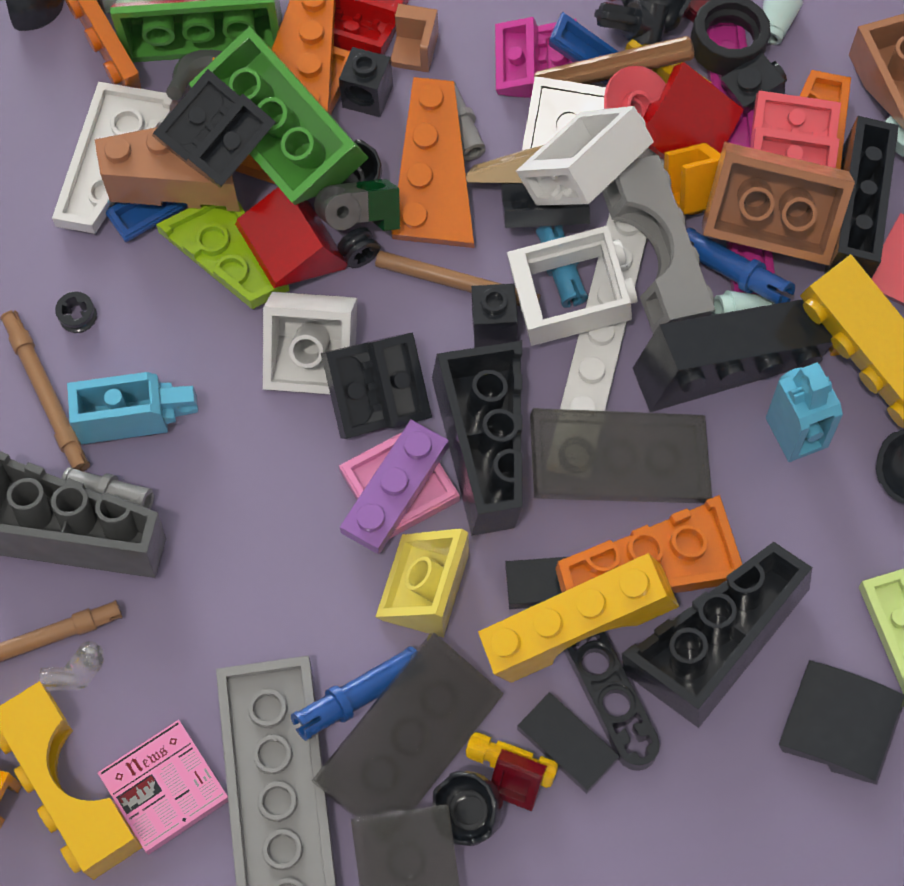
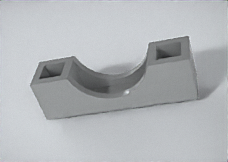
(646, 201)

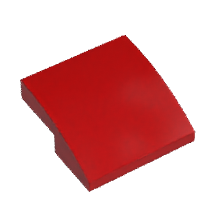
(365, 24)
(690, 113)

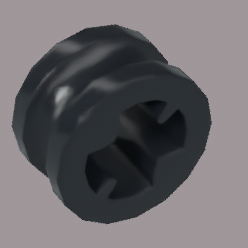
(358, 247)
(70, 300)

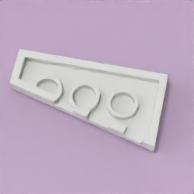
(112, 112)

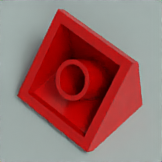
(289, 240)

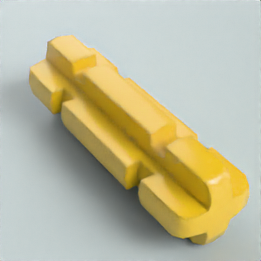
(481, 748)

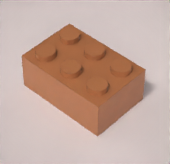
(777, 203)

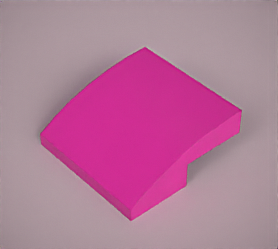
(521, 52)

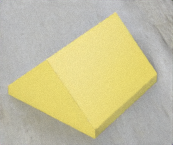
(425, 580)

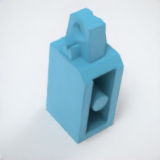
(126, 406)
(804, 412)

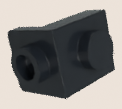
(749, 78)

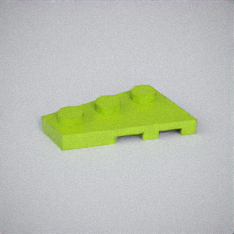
(218, 247)

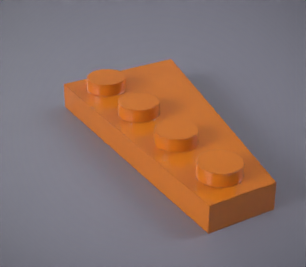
(307, 45)
(690, 546)

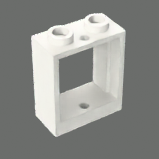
(585, 156)
(565, 252)

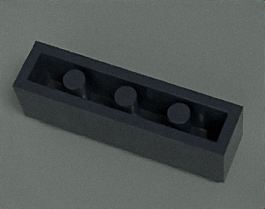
(870, 160)

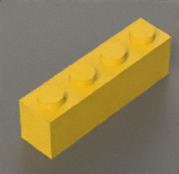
(862, 329)

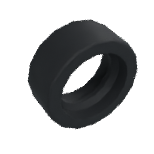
(739, 12)

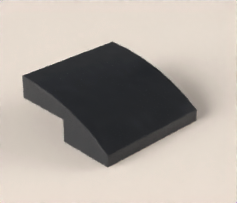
(213, 128)
(521, 210)
(376, 385)
(842, 722)

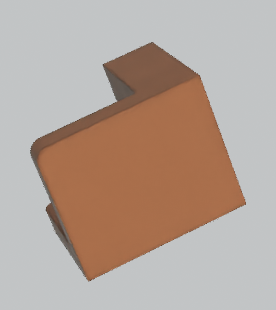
(415, 37)

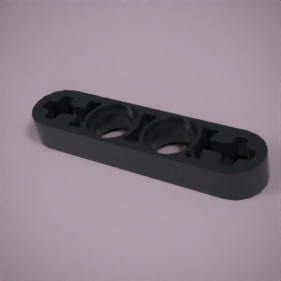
(614, 681)

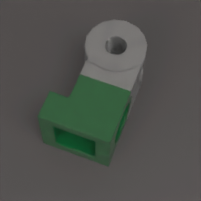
(360, 202)

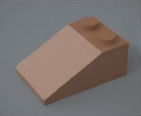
(879, 62)

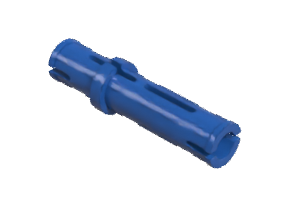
(748, 274)
(342, 701)

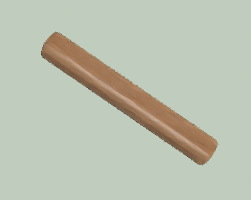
(605, 66)

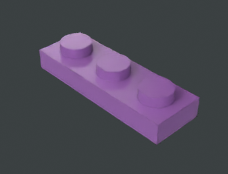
(394, 487)

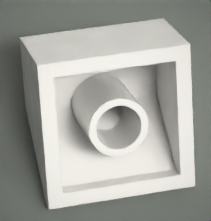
(298, 332)

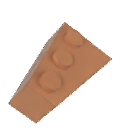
(147, 173)

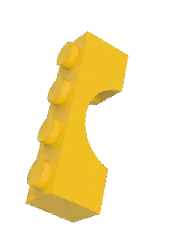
(609, 601)
(93, 830)

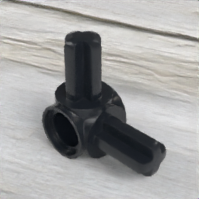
(637, 21)

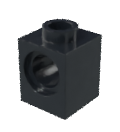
(366, 82)
(494, 314)

